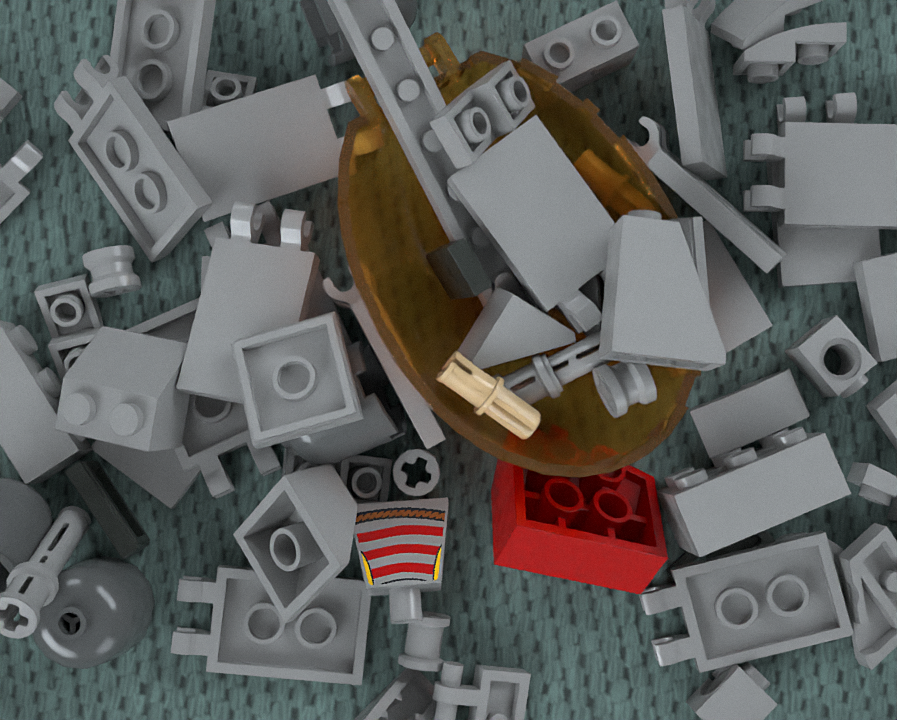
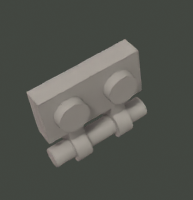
(495, 692)

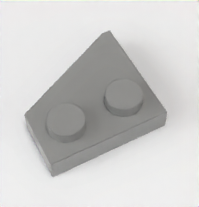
(870, 593)

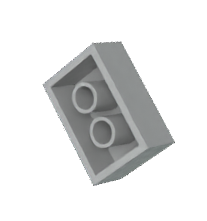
(751, 490)

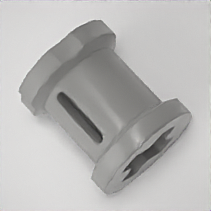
(401, 476)
(425, 642)

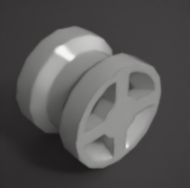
(111, 271)
(624, 386)

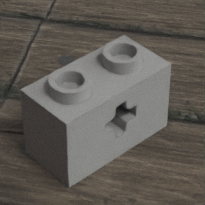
(585, 47)

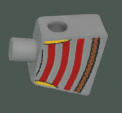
(402, 552)

